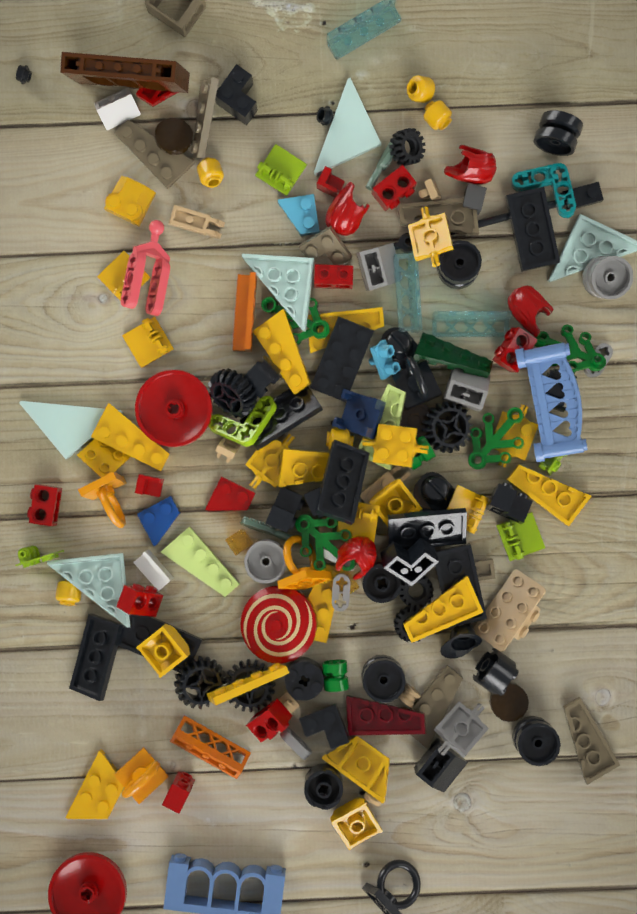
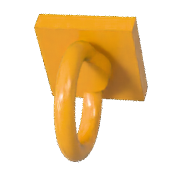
(104, 489)
(303, 577)
(140, 776)

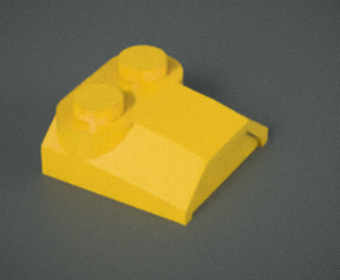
(129, 200)
(394, 499)
(164, 649)
(355, 822)

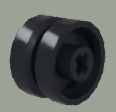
(558, 133)
(459, 276)
(381, 690)
(532, 751)

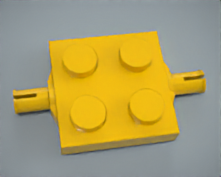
(430, 236)
(524, 430)
(395, 445)
(267, 462)

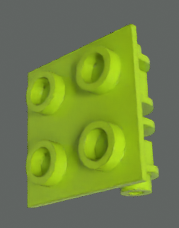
(280, 169)
(520, 538)
(30, 556)

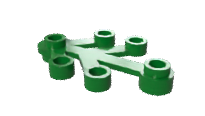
(313, 325)
(588, 358)
(494, 441)
(321, 539)

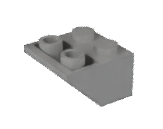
(377, 266)
(466, 389)

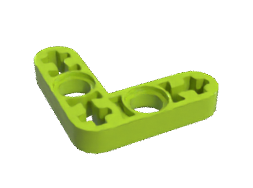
(243, 429)

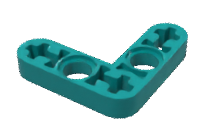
(550, 179)

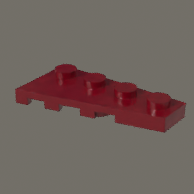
(377, 718)

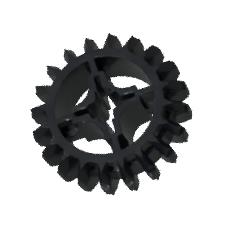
(232, 393)
(457, 414)
(185, 681)
(250, 702)

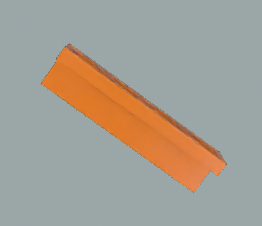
(245, 312)
(208, 753)

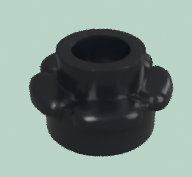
(23, 74)
(325, 115)

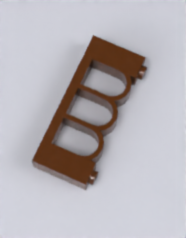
(125, 72)

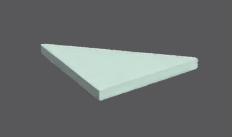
(349, 132)
(587, 241)
(287, 280)
(65, 425)
(98, 578)

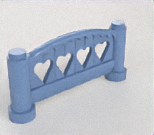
(537, 362)

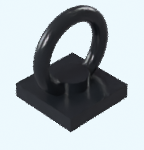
(417, 382)
(383, 898)

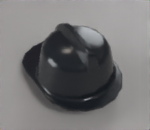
(403, 345)
(435, 490)
(461, 641)

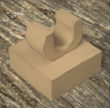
(431, 191)
(227, 448)
(289, 702)

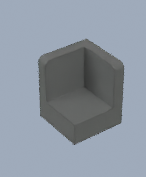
(474, 197)

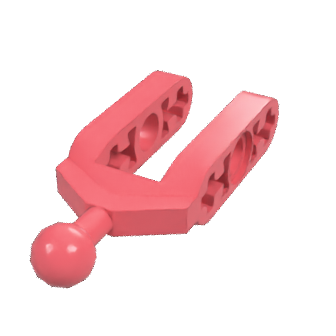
(135, 272)

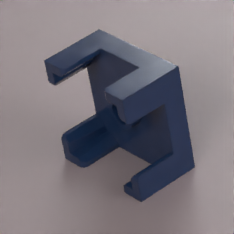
(360, 414)

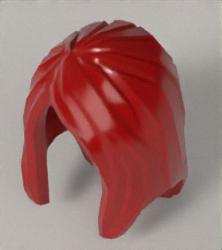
(475, 168)
(344, 213)
(525, 305)
(358, 549)

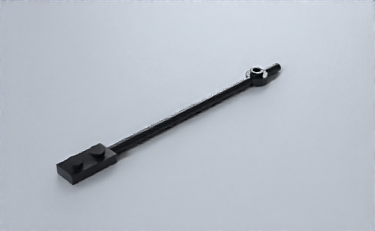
(583, 196)

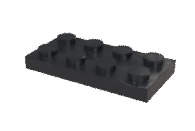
(532, 229)
(341, 358)
(290, 413)
(342, 482)
(435, 527)
(455, 565)
(144, 626)
(96, 657)

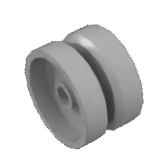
(607, 277)
(254, 557)

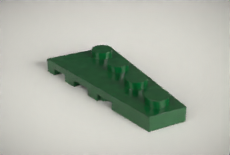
(454, 357)

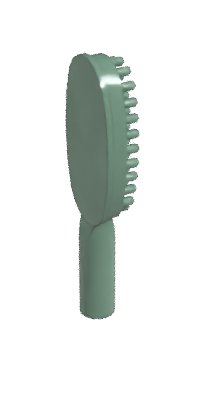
(384, 161)
(261, 527)

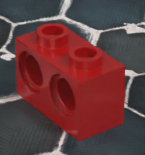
(390, 185)
(333, 276)
(509, 345)
(50, 506)
(140, 600)
(269, 721)
(178, 792)

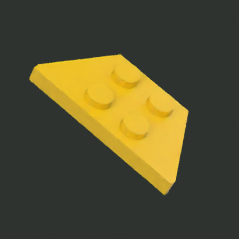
(362, 765)
(98, 791)

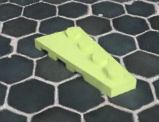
(197, 558)

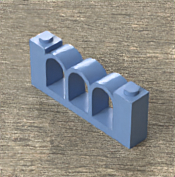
(177, 882)

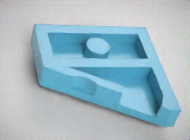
(302, 213)

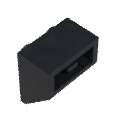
(439, 769)

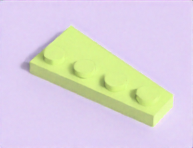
(391, 416)

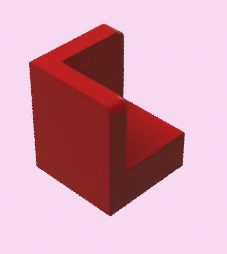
(329, 183)
(149, 485)

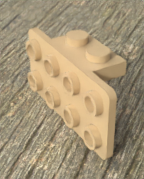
(511, 611)

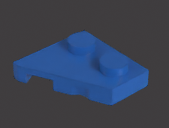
(159, 518)

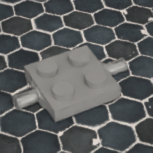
(461, 729)

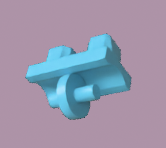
(383, 360)

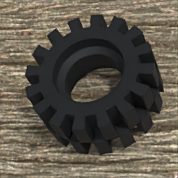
(398, 147)
(417, 601)
(400, 619)

